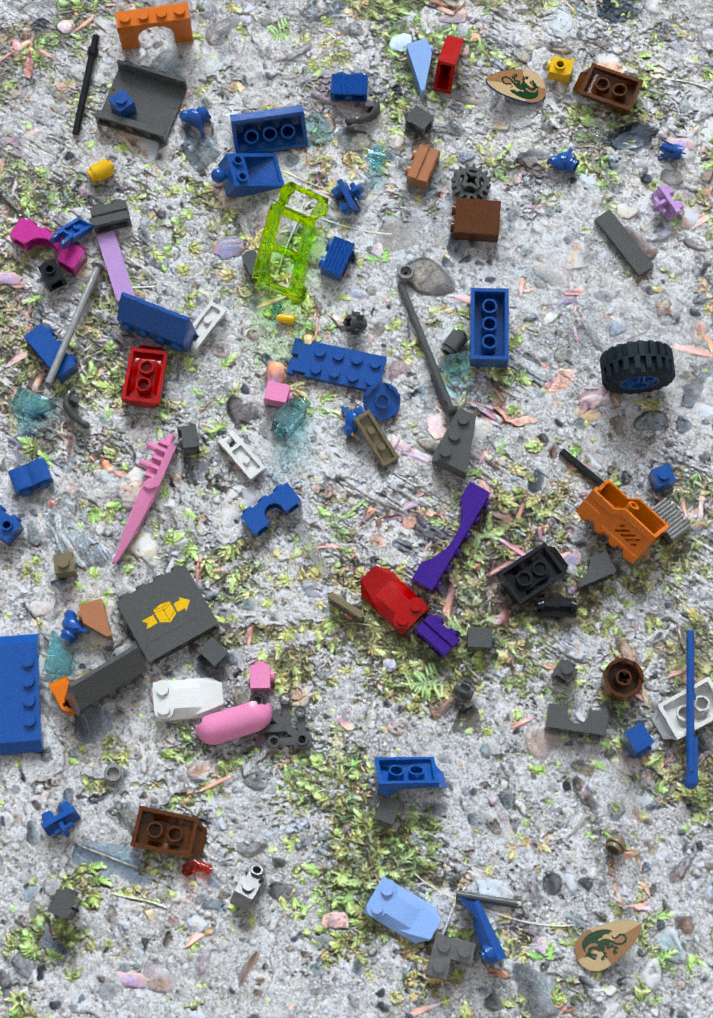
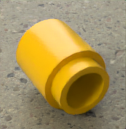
(100, 171)

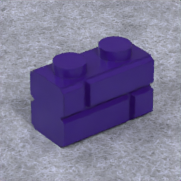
(437, 636)

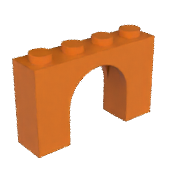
(133, 22)

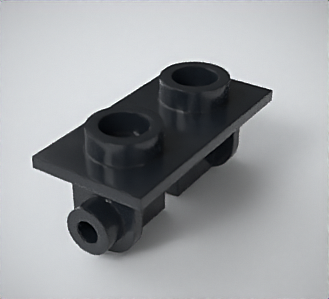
(556, 607)

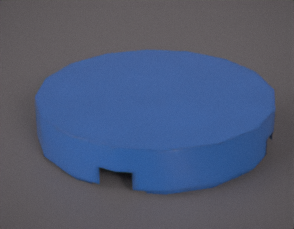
(382, 400)

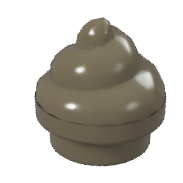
(615, 845)

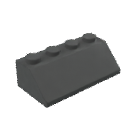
(106, 681)

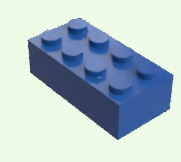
(489, 327)

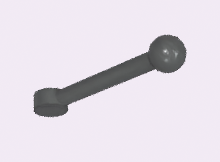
(20, 213)

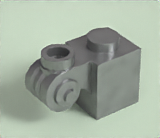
(248, 887)

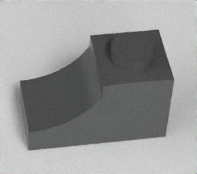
(599, 569)

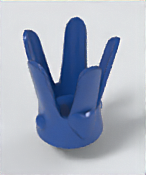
(674, 150)

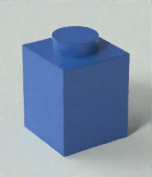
(122, 104)
(662, 478)

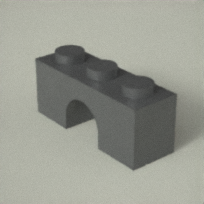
(559, 721)

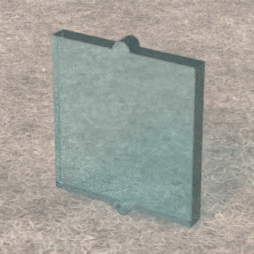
(317, 128)

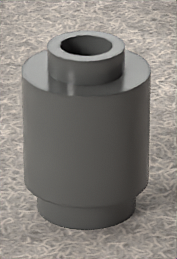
(454, 342)

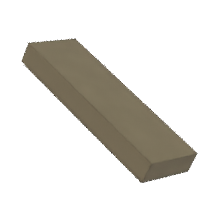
(375, 438)

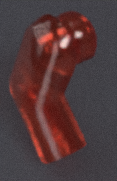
(194, 866)

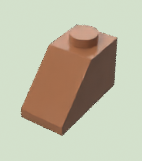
(95, 618)

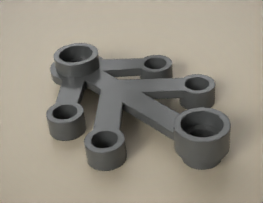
(284, 725)

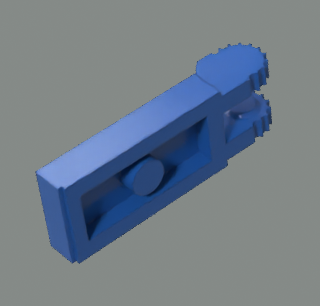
(71, 232)

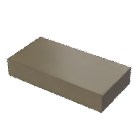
(345, 607)

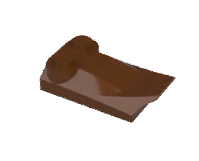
(609, 88)
(168, 833)

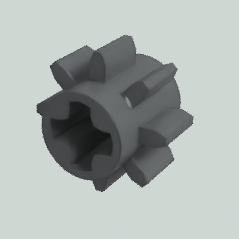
(355, 323)
(464, 690)

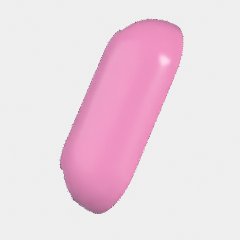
(234, 723)

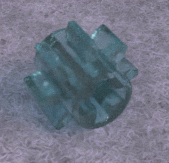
(377, 156)

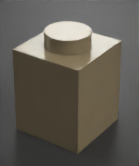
(65, 565)

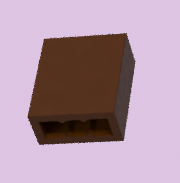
(476, 220)

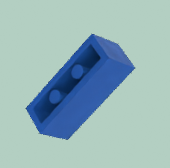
(46, 347)

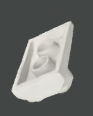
(186, 699)
(671, 713)

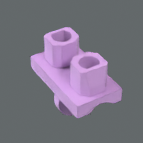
(665, 204)

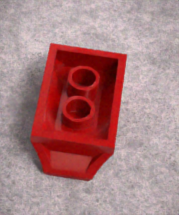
(145, 376)
(392, 599)

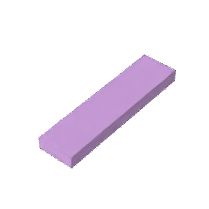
(115, 264)

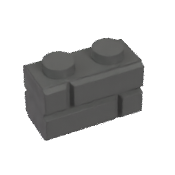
(110, 216)
(65, 903)

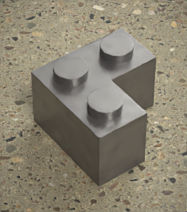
(445, 950)

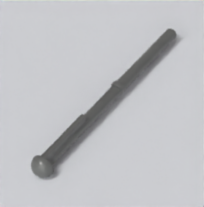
(436, 377)

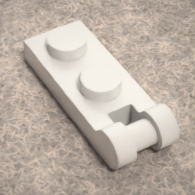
(206, 322)
(242, 456)

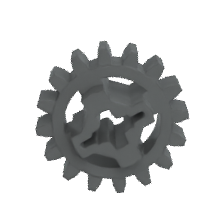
(469, 176)

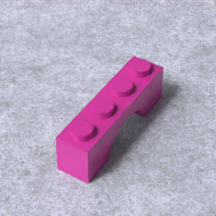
(29, 235)

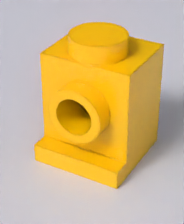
(560, 69)

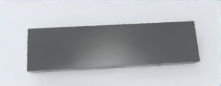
(624, 243)

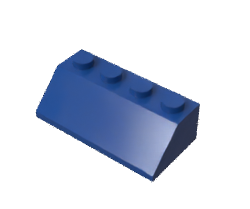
(269, 130)
(155, 322)

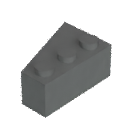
(456, 444)

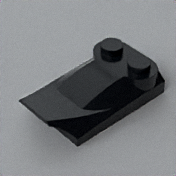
(532, 573)

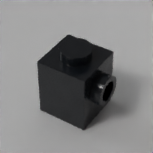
(52, 274)

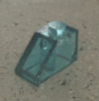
(31, 404)
(58, 657)

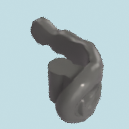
(373, 110)
(70, 398)

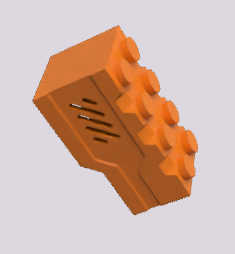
(623, 520)

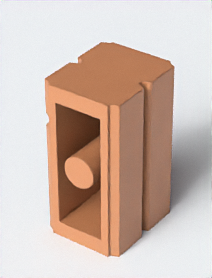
(422, 167)

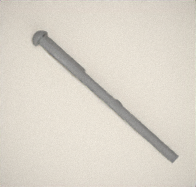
(98, 266)

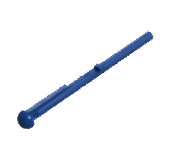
(691, 741)

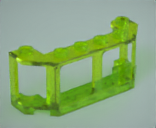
(295, 291)

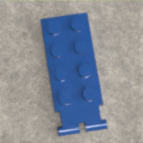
(336, 365)

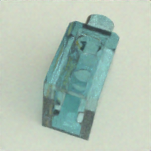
(289, 418)

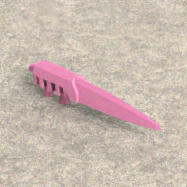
(154, 477)

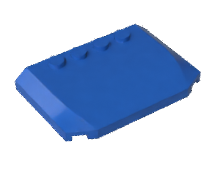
(20, 695)

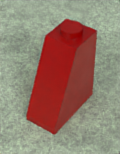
(448, 64)

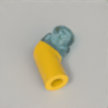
(280, 316)

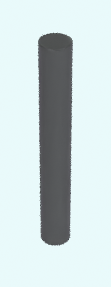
(487, 899)

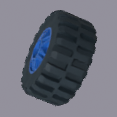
(637, 367)

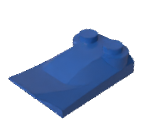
(406, 773)
(491, 950)

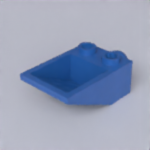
(248, 173)

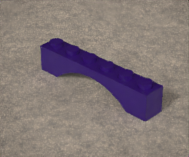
(431, 571)

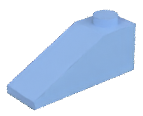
(419, 57)

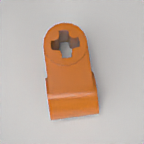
(59, 691)

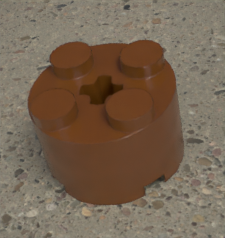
(625, 669)

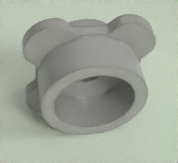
(401, 269)

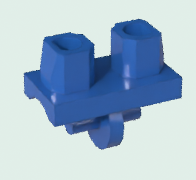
(342, 190)
(61, 822)

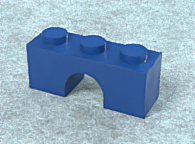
(282, 498)

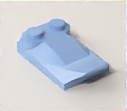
(402, 912)

